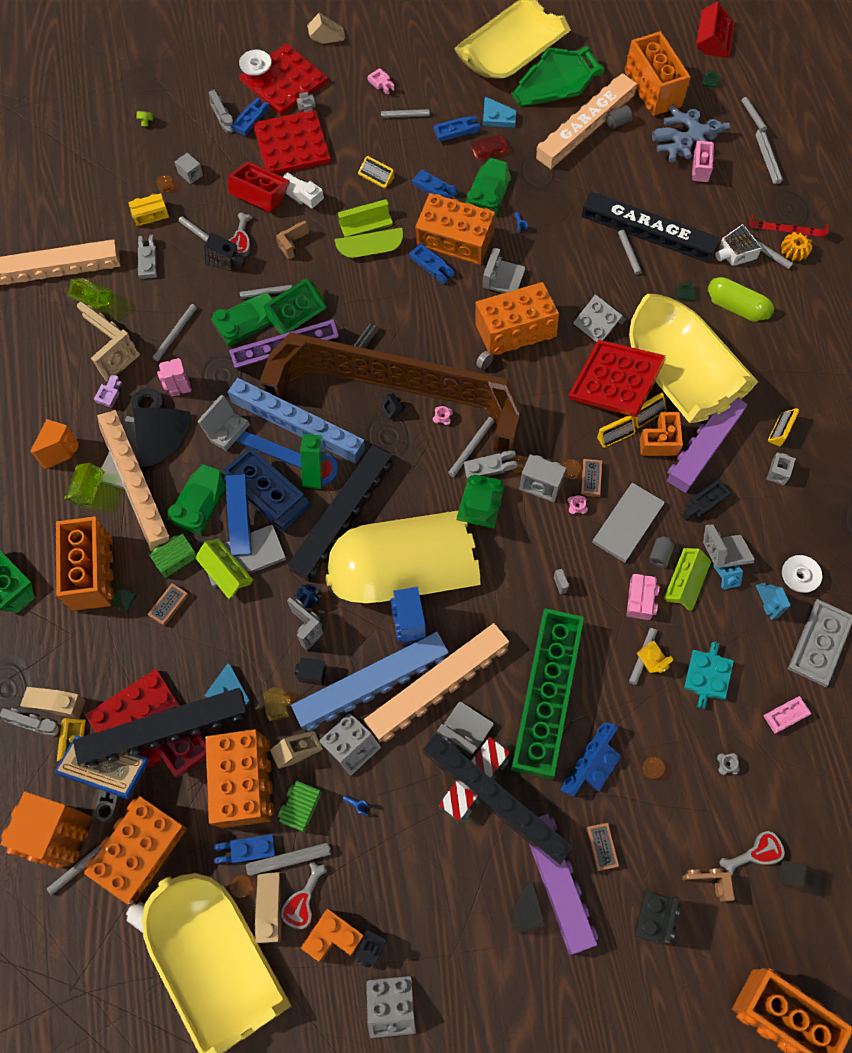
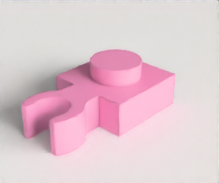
(380, 79)

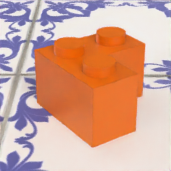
(665, 439)
(331, 931)

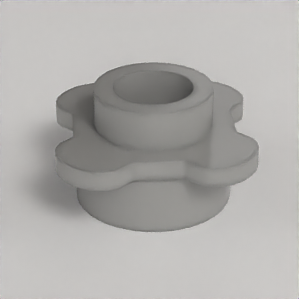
(732, 759)

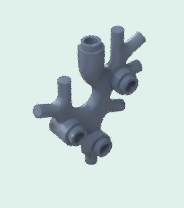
(684, 140)

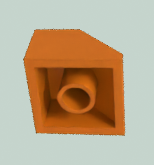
(54, 444)

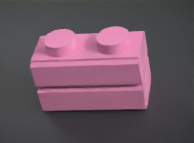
(702, 161)
(174, 377)
(642, 597)

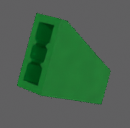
(312, 460)

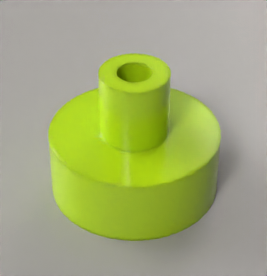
(144, 117)

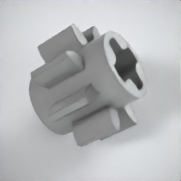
(305, 102)

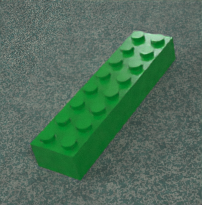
(547, 695)

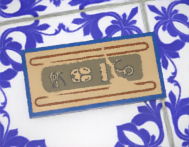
(113, 777)

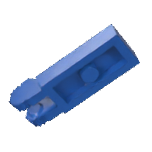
(249, 116)
(456, 128)
(433, 185)
(431, 263)
(247, 849)

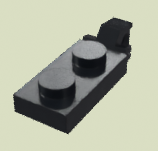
(706, 500)

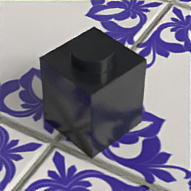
(311, 671)

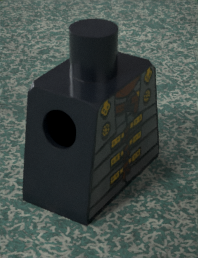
(222, 253)

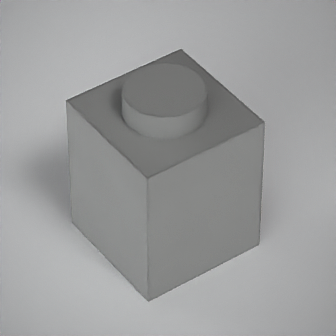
(188, 168)

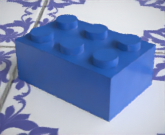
(408, 616)

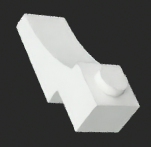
(303, 191)

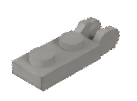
(221, 112)
(147, 258)
(491, 464)
(31, 723)

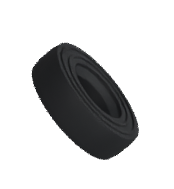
(146, 393)

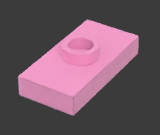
(787, 714)

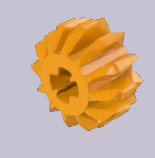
(796, 246)

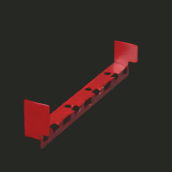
(788, 228)

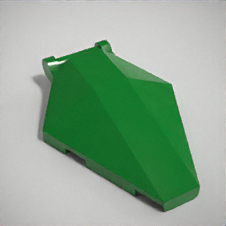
(557, 76)

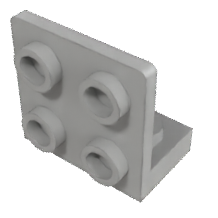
(502, 275)
(598, 319)
(222, 424)
(726, 550)
(311, 629)
(465, 729)
(350, 743)
(390, 1007)

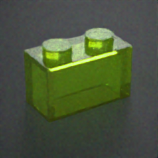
(90, 293)
(84, 484)

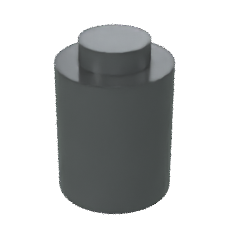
(619, 117)
(661, 552)

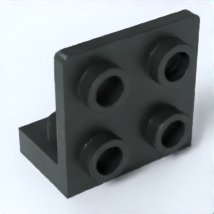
(657, 918)

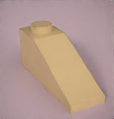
(53, 702)
(268, 909)

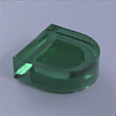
(711, 79)
(685, 292)
(124, 600)

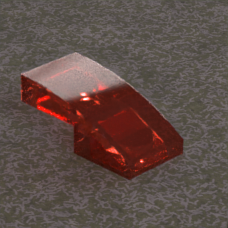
(485, 147)

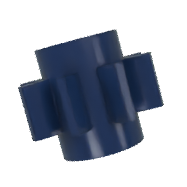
(308, 595)

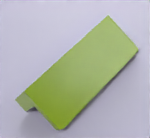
(365, 218)
(223, 567)
(688, 578)

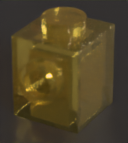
(276, 703)

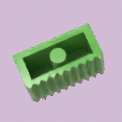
(173, 555)
(300, 806)

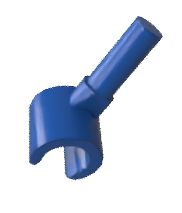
(520, 222)
(360, 805)

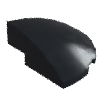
(159, 433)

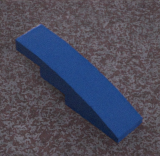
(238, 515)

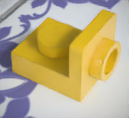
(654, 658)

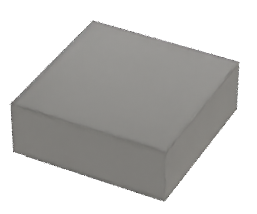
(561, 581)

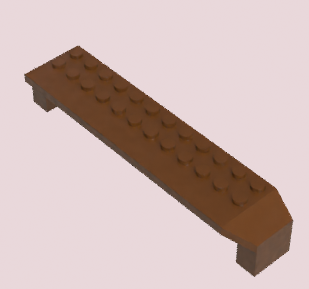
(302, 354)

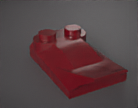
(184, 754)

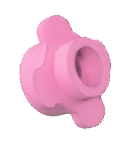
(442, 411)
(581, 500)

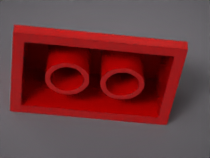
(715, 31)
(257, 186)

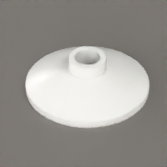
(255, 62)
(807, 568)

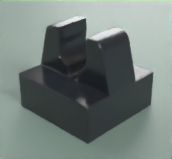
(392, 406)

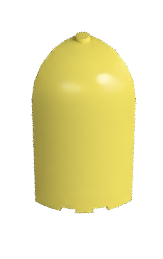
(511, 39)
(699, 368)
(403, 554)
(210, 962)

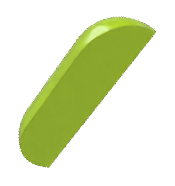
(370, 243)
(740, 299)

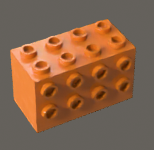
(658, 73)
(455, 228)
(516, 318)
(83, 564)
(238, 779)
(45, 831)
(135, 850)
(789, 1015)

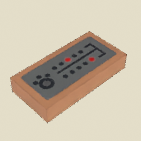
(591, 477)
(168, 604)
(602, 847)

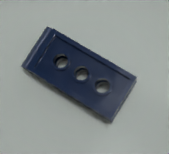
(265, 487)

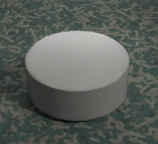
(484, 360)

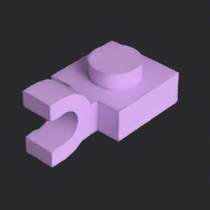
(108, 394)

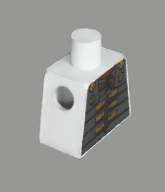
(738, 247)

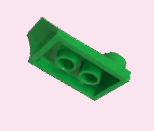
(490, 185)
(295, 306)
(242, 319)
(198, 500)
(481, 501)
(14, 587)

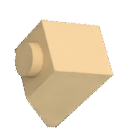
(325, 30)
(295, 749)

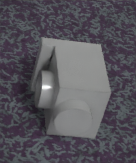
(781, 468)

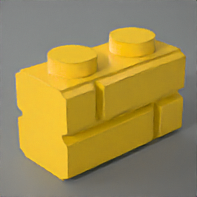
(148, 209)

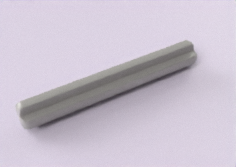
(769, 157)
(288, 859)

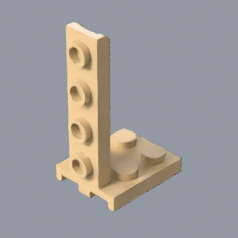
(117, 352)

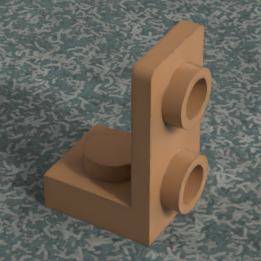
(286, 238)
(723, 886)

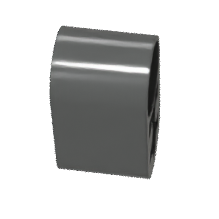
(102, 804)

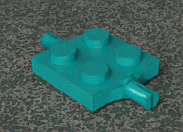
(708, 675)

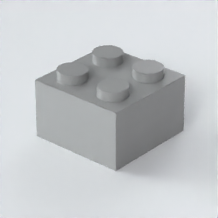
(542, 478)

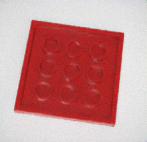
(285, 80)
(291, 142)
(617, 378)
(132, 705)

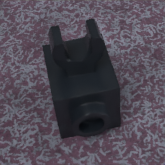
(370, 949)

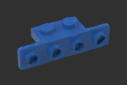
(595, 763)

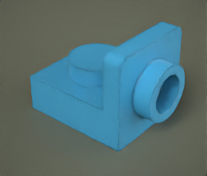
(730, 576)

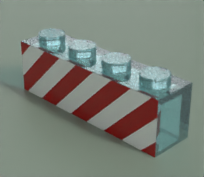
(489, 760)

